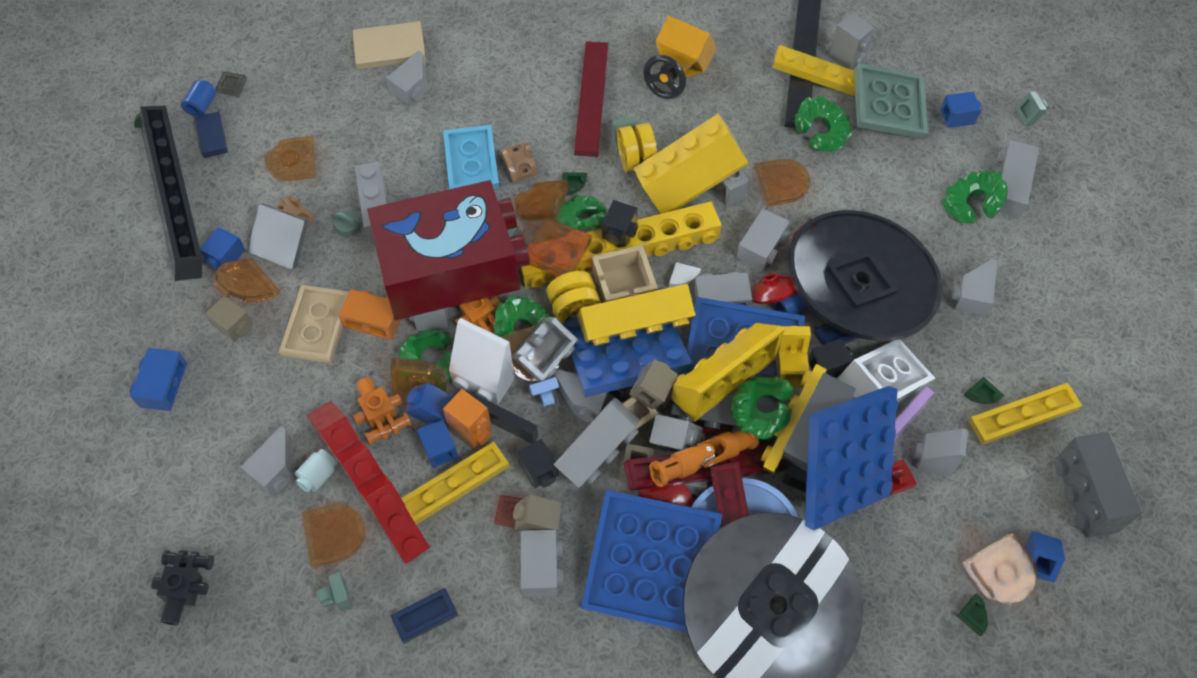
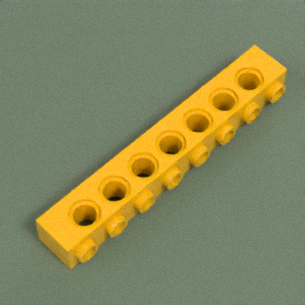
(654, 230)

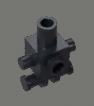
(180, 582)

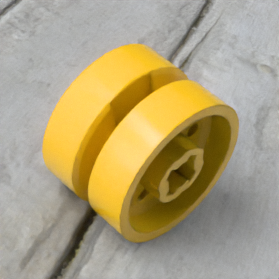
(635, 145)
(571, 293)

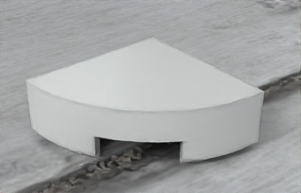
(683, 274)

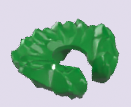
(833, 118)
(975, 185)
(582, 204)
(517, 309)
(417, 344)
(750, 418)

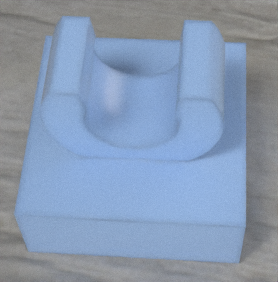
(544, 389)

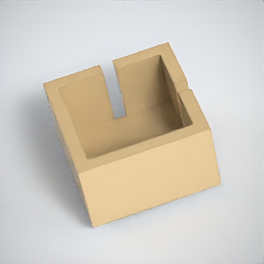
(623, 274)

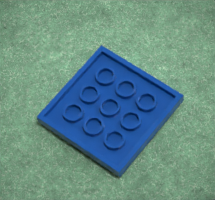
(721, 321)
(621, 361)
(850, 456)
(644, 558)

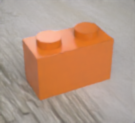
(368, 314)
(468, 419)

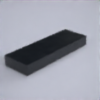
(509, 421)

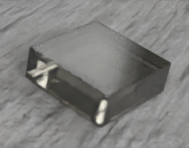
(231, 84)

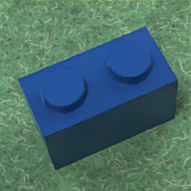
(158, 379)

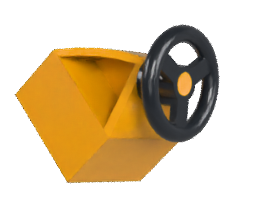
(683, 52)

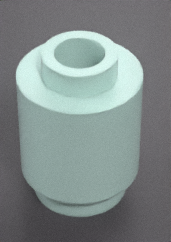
(315, 471)

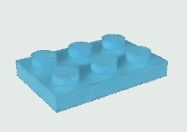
(470, 156)

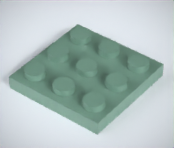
(890, 101)

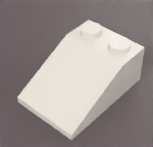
(481, 362)
(887, 366)

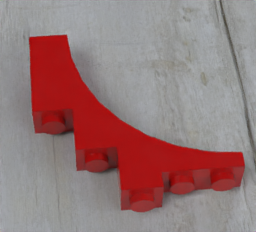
(369, 481)

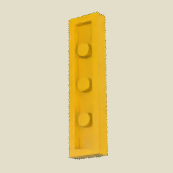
(814, 70)
(1024, 413)
(773, 455)
(455, 482)

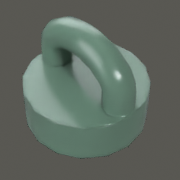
(346, 223)

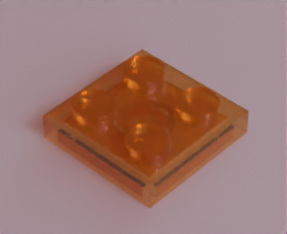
(557, 247)

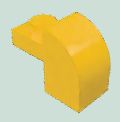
(792, 354)

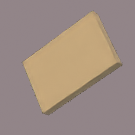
(387, 44)
(314, 324)

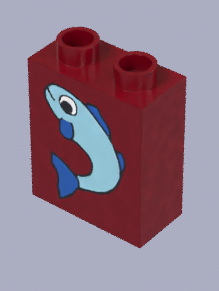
(447, 248)

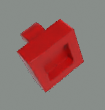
(901, 477)

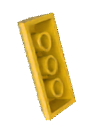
(691, 165)
(636, 313)
(726, 369)

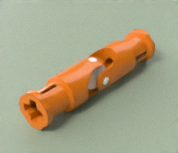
(702, 455)

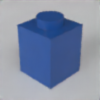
(961, 109)
(221, 248)
(427, 403)
(437, 443)
(1047, 555)

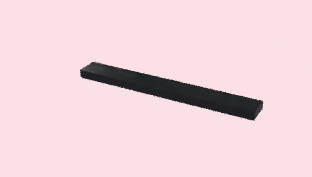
(806, 42)

